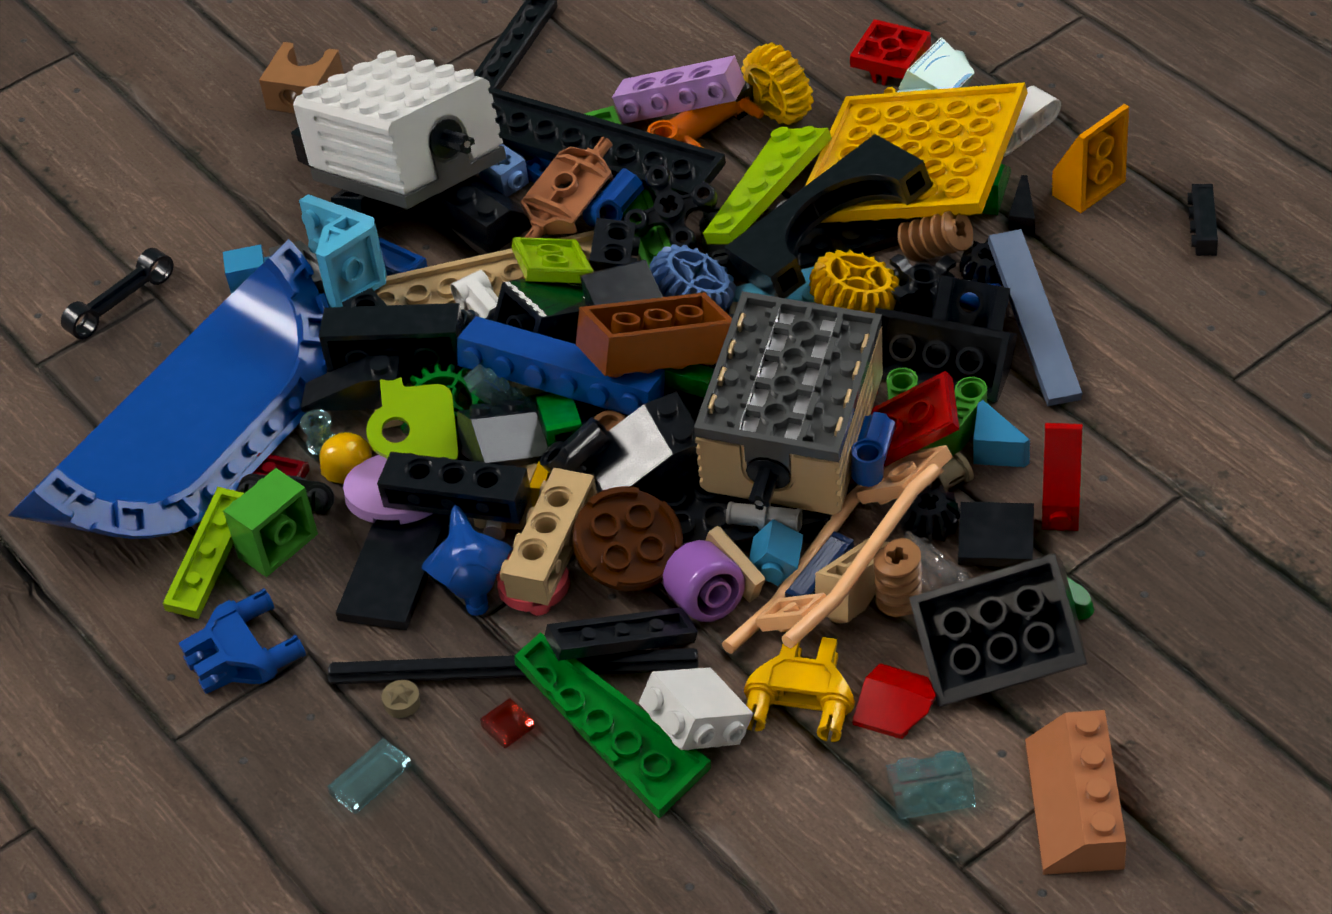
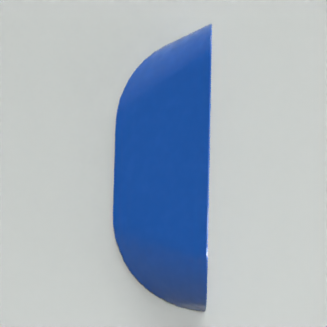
(198, 415)

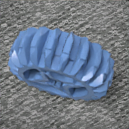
(691, 272)

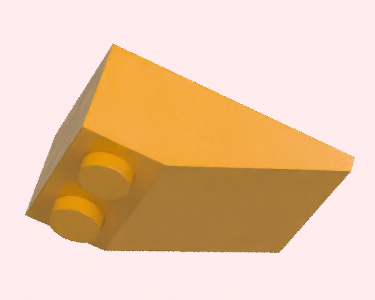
(1093, 162)

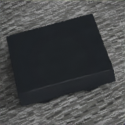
(995, 534)

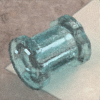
(319, 430)

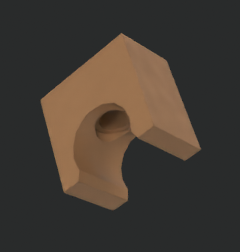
(286, 79)

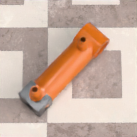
(695, 123)

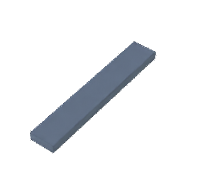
(1035, 318)

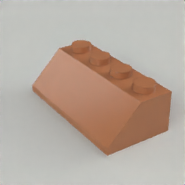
(1076, 795)

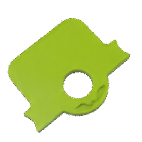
(425, 410)

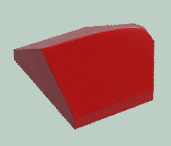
(893, 701)

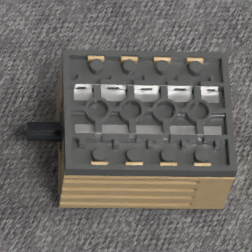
(788, 402)

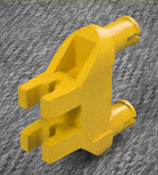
(802, 684)

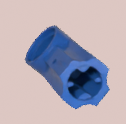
(614, 198)
(871, 449)

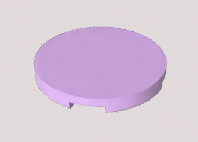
(363, 495)

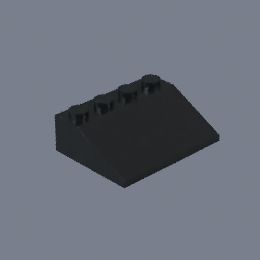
(999, 630)

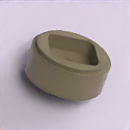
(401, 698)

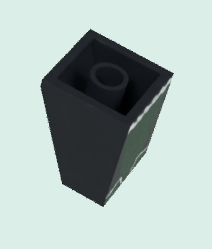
(541, 307)

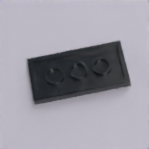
(389, 572)

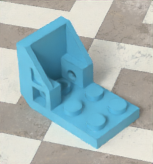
(344, 248)

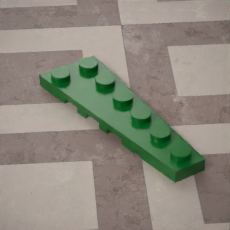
(614, 727)

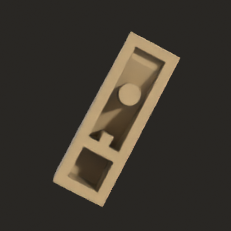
(860, 594)

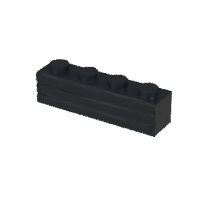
(1204, 219)

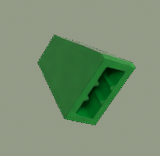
(558, 418)

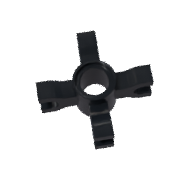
(918, 281)

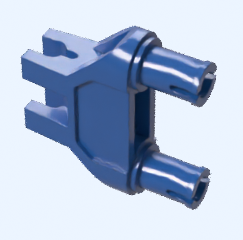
(229, 651)

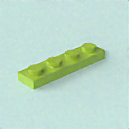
(203, 559)

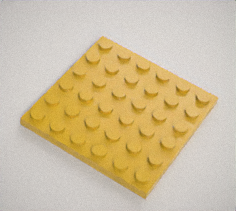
(951, 129)

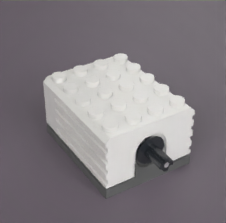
(399, 129)

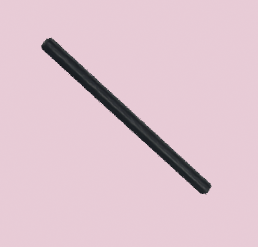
(502, 666)

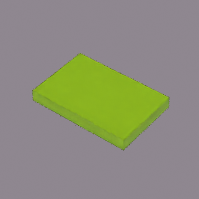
(550, 259)

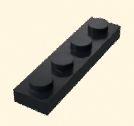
(620, 633)

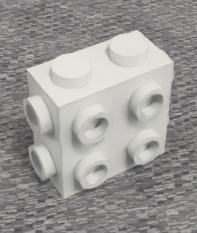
(695, 708)

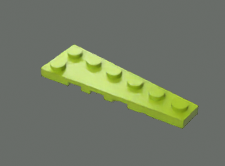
(765, 180)

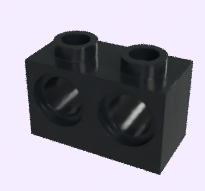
(613, 244)

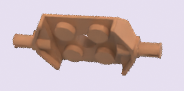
(556, 209)

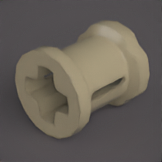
(954, 472)

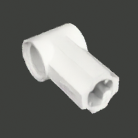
(475, 294)

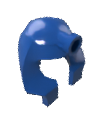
(467, 562)

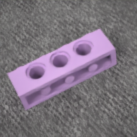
(679, 89)

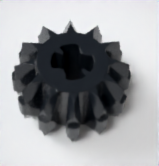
(979, 265)
(932, 514)

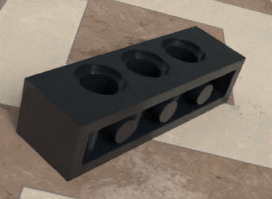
(440, 483)

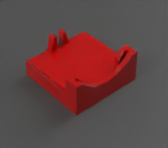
(889, 50)

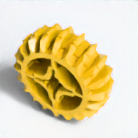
(778, 83)
(853, 282)

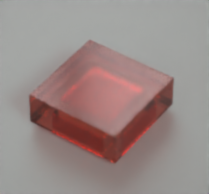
(507, 723)

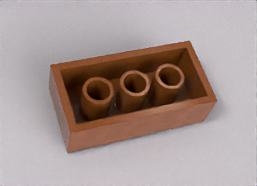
(652, 333)

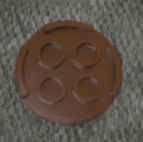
(626, 538)

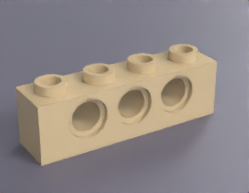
(546, 540)

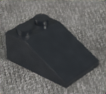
(649, 447)

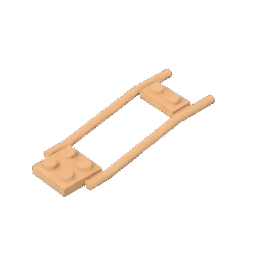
(802, 613)

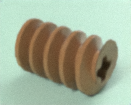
(935, 236)
(897, 576)

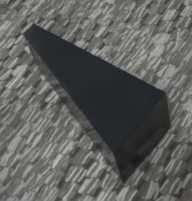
(1022, 211)

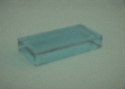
(369, 776)

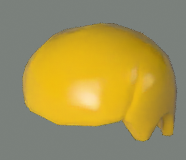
(342, 454)

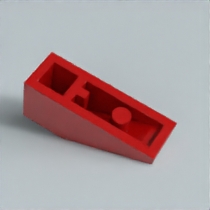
(1062, 476)

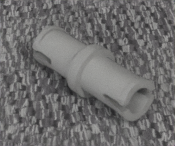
(750, 516)

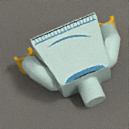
(937, 69)

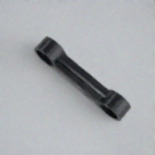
(117, 293)

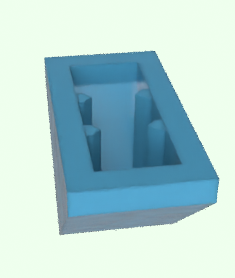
(998, 440)

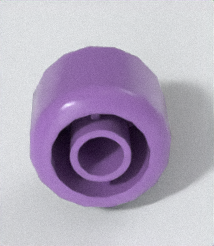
(703, 581)

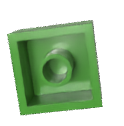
(270, 522)

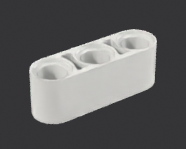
(1037, 113)

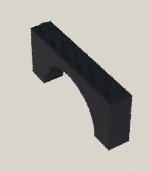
(868, 173)

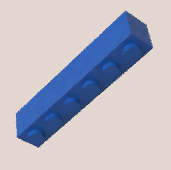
(553, 366)

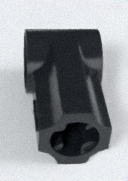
(578, 449)

